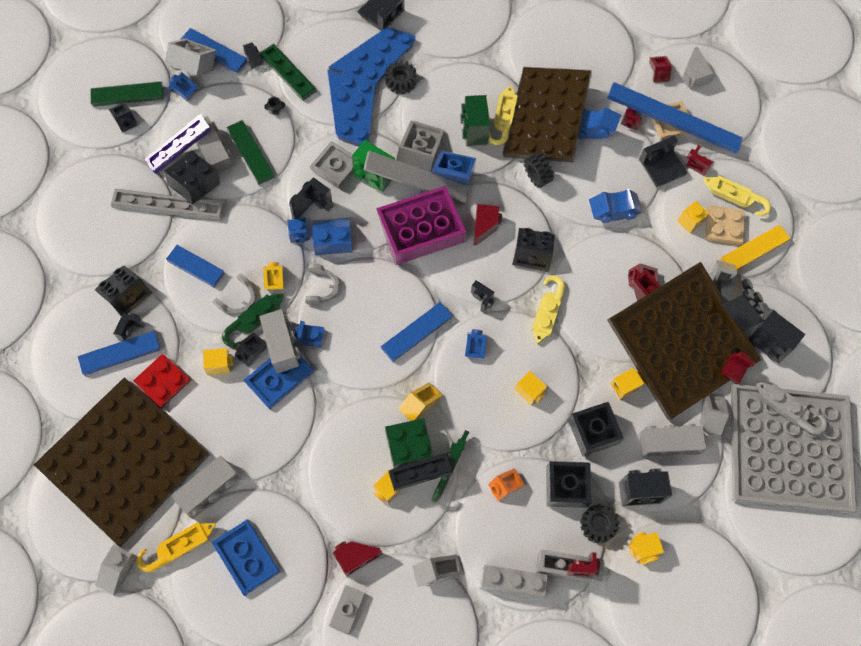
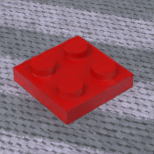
(162, 380)

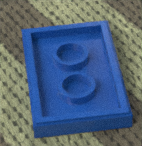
(273, 386)
(245, 557)

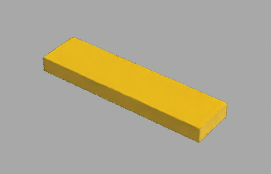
(757, 247)

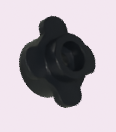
(274, 101)

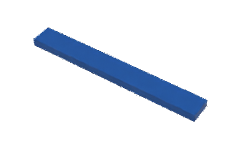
(674, 117)

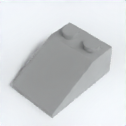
(420, 145)

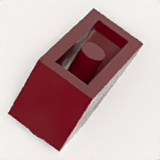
(486, 222)
(644, 284)
(354, 556)

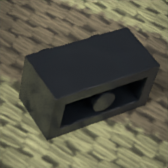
(252, 55)

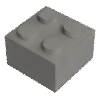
(190, 57)

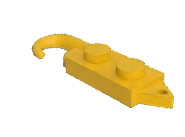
(177, 546)

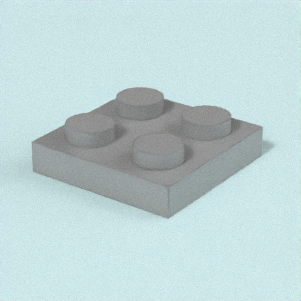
(333, 164)

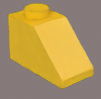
(420, 401)

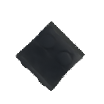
(382, 12)
(662, 162)
(311, 192)
(534, 249)
(123, 290)

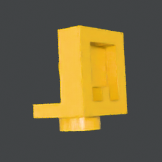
(273, 276)

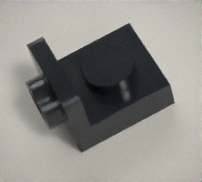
(123, 117)
(483, 293)
(125, 325)
(250, 348)

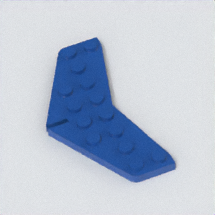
(355, 78)

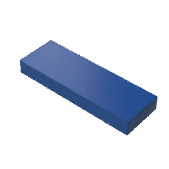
(195, 266)

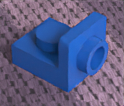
(182, 85)
(297, 230)
(309, 335)
(475, 344)

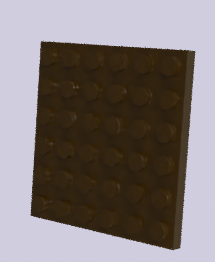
(681, 339)
(121, 461)

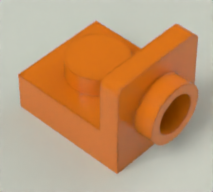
(506, 484)

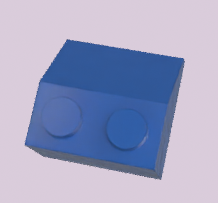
(455, 167)
(331, 236)

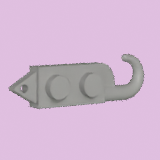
(789, 407)

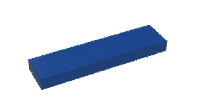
(224, 55)
(416, 332)
(118, 353)

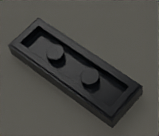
(420, 472)

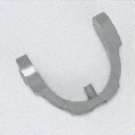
(319, 269)
(223, 307)

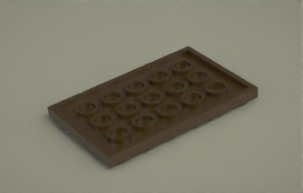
(548, 113)

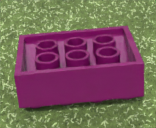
(421, 225)

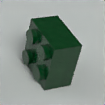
(475, 120)
(408, 442)

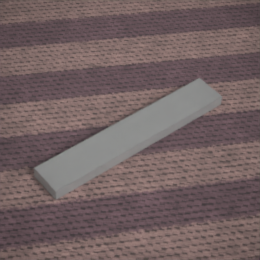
(413, 176)
(167, 204)

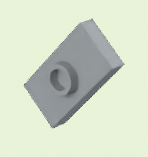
(347, 609)

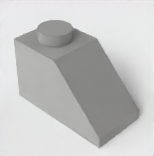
(697, 70)
(722, 272)
(714, 414)
(114, 569)
(437, 570)

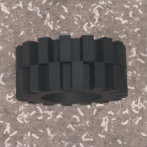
(400, 85)
(538, 169)
(591, 532)

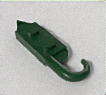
(250, 319)
(455, 450)

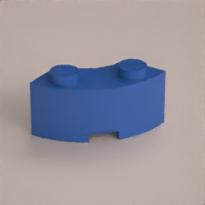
(599, 124)
(615, 206)

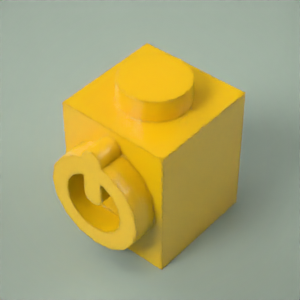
(645, 547)

